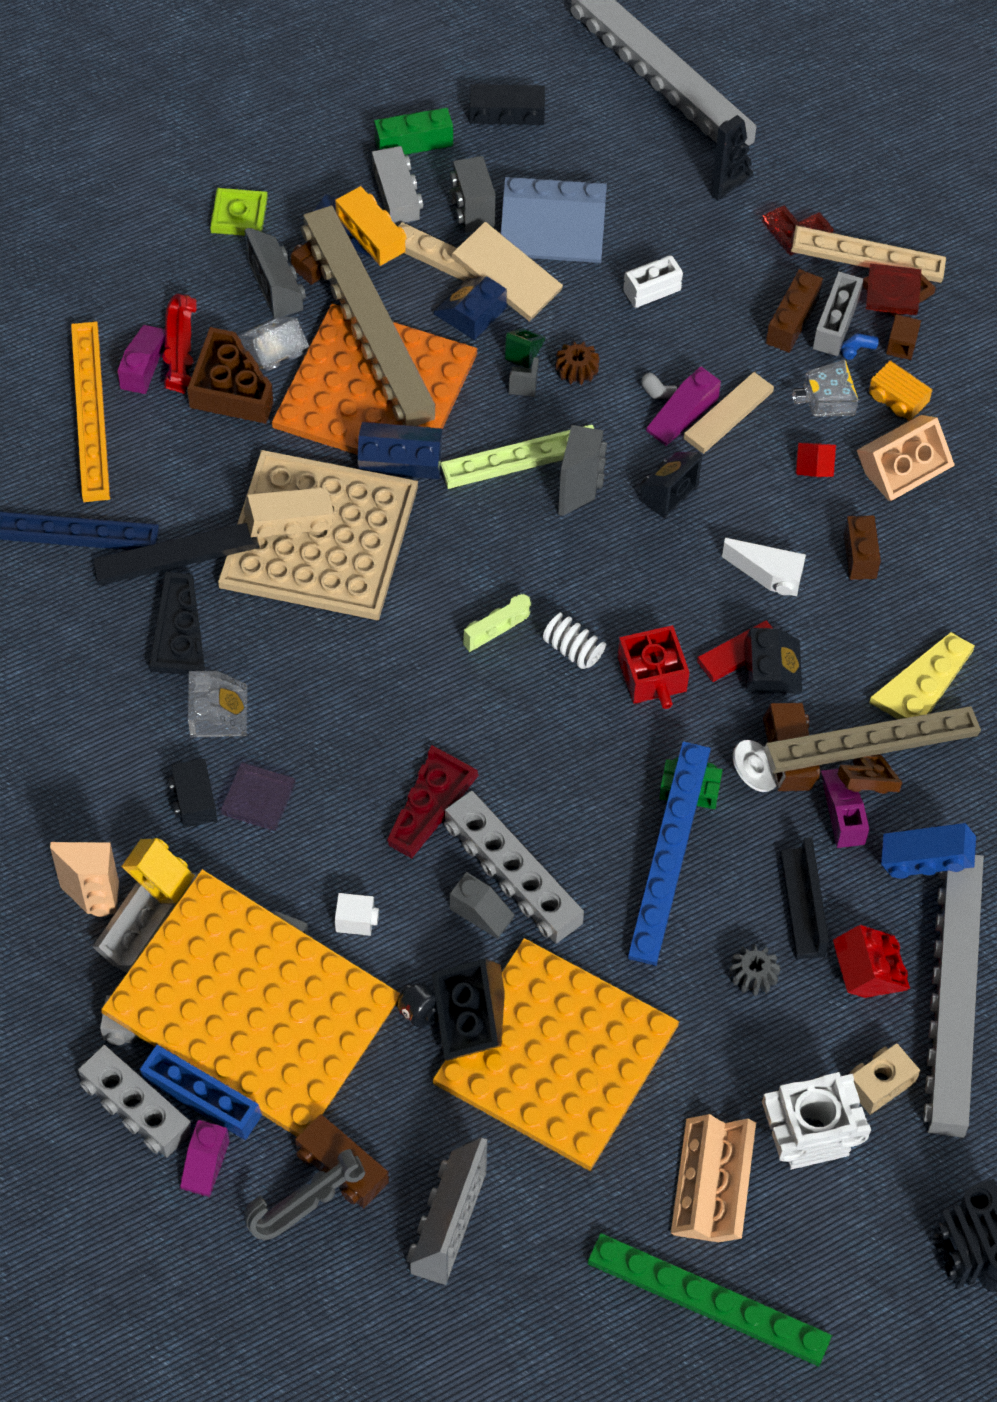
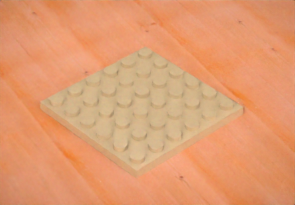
(334, 568)

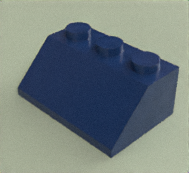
(400, 450)

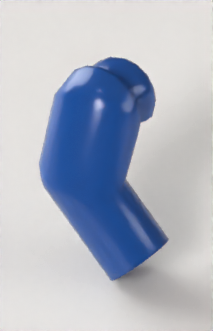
(851, 345)

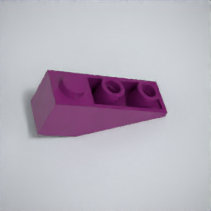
(845, 811)

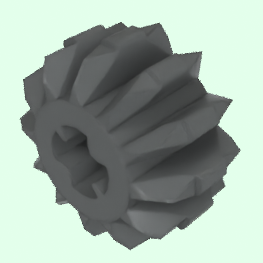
(751, 979)

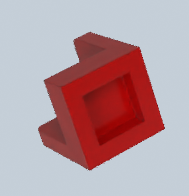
(816, 459)

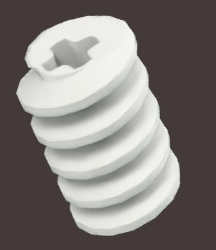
(572, 643)

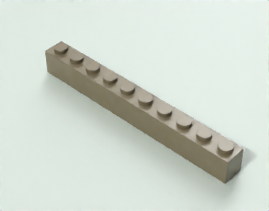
(368, 317)

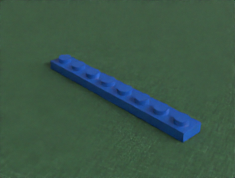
(669, 854)

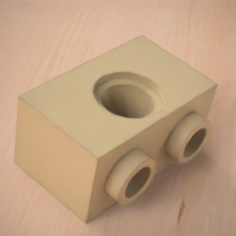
(896, 1066)

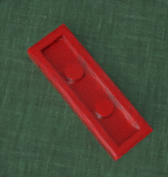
(726, 656)

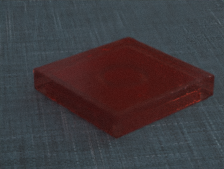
(893, 289)

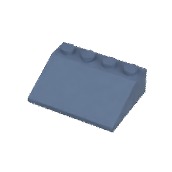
(554, 218)

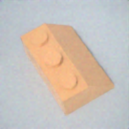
(906, 456)
(87, 875)

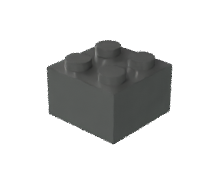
(472, 193)

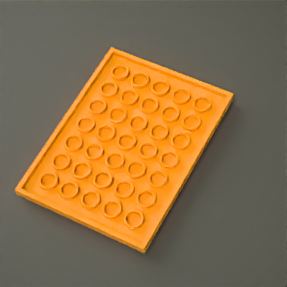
(252, 1003)

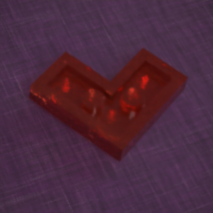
(783, 225)

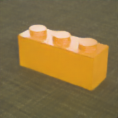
(371, 225)

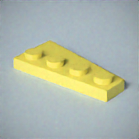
(925, 680)

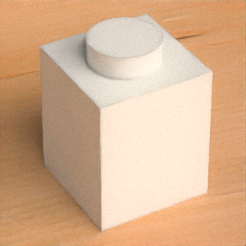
(355, 914)

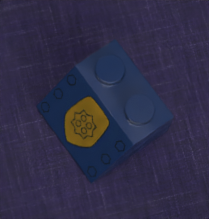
(473, 305)

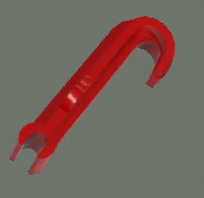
(178, 341)

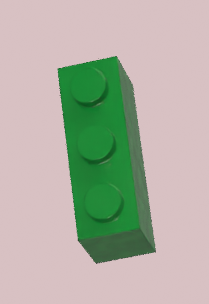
(415, 131)

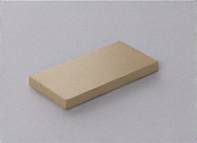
(494, 256)

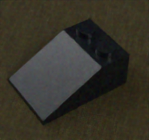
(470, 1007)

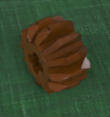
(577, 362)

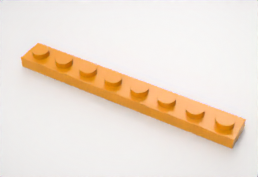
(90, 412)

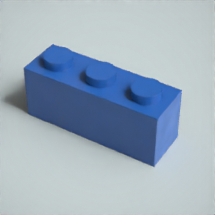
(929, 850)

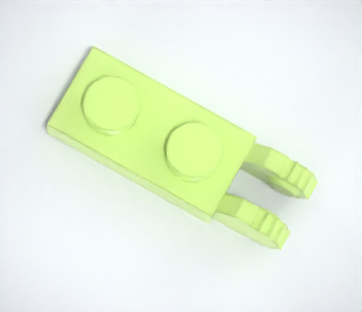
(497, 622)

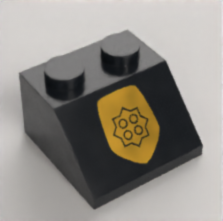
(671, 482)
(772, 662)

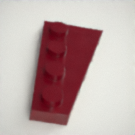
(439, 785)

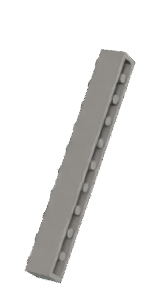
(659, 65)
(954, 1001)

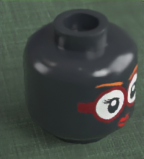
(418, 1004)

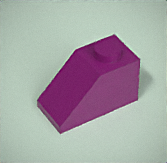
(204, 1158)

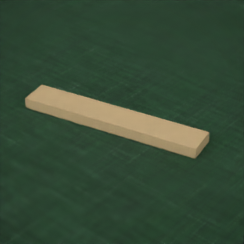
(864, 252)

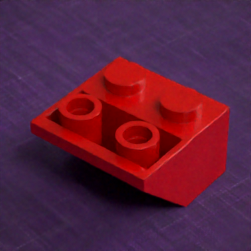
(870, 962)

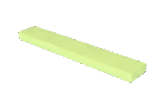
(505, 459)

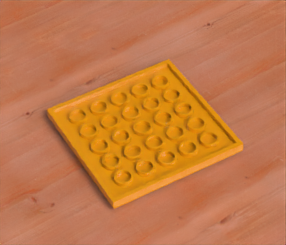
(565, 1058)

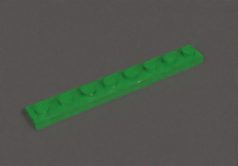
(710, 1299)

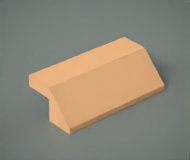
(713, 1179)

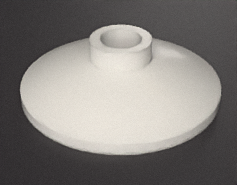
(753, 766)

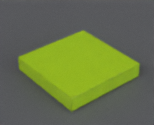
(238, 211)

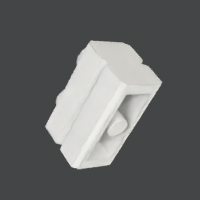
(653, 281)

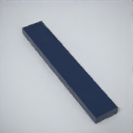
(77, 531)

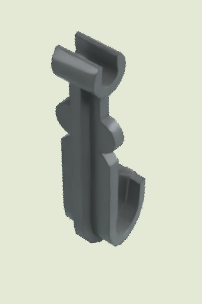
(302, 1200)

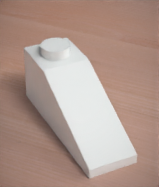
(769, 566)

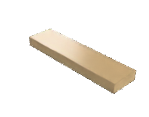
(728, 412)

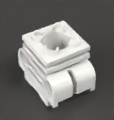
(827, 1099)

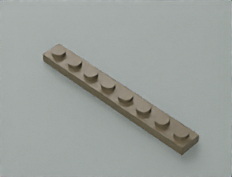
(871, 739)

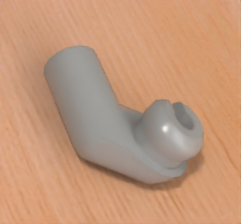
(656, 388)

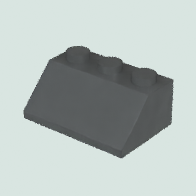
(274, 274)
(581, 468)

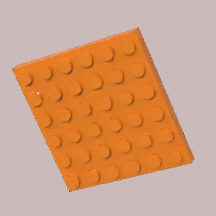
(339, 392)

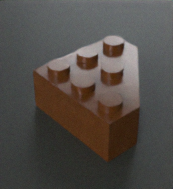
(229, 380)

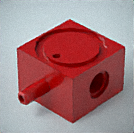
(653, 665)

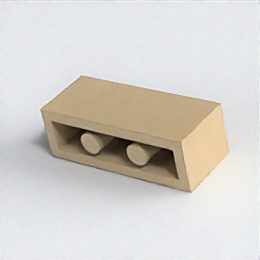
(288, 512)

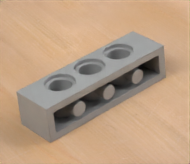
(105, 1067)

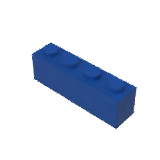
(201, 1092)

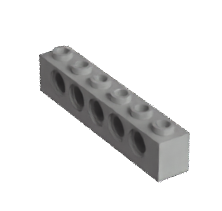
(473, 812)

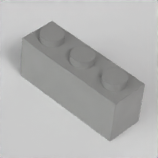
(397, 184)
(838, 313)

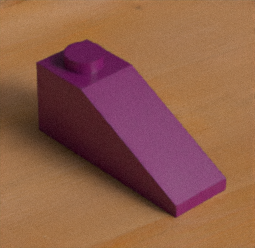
(141, 359)
(685, 406)

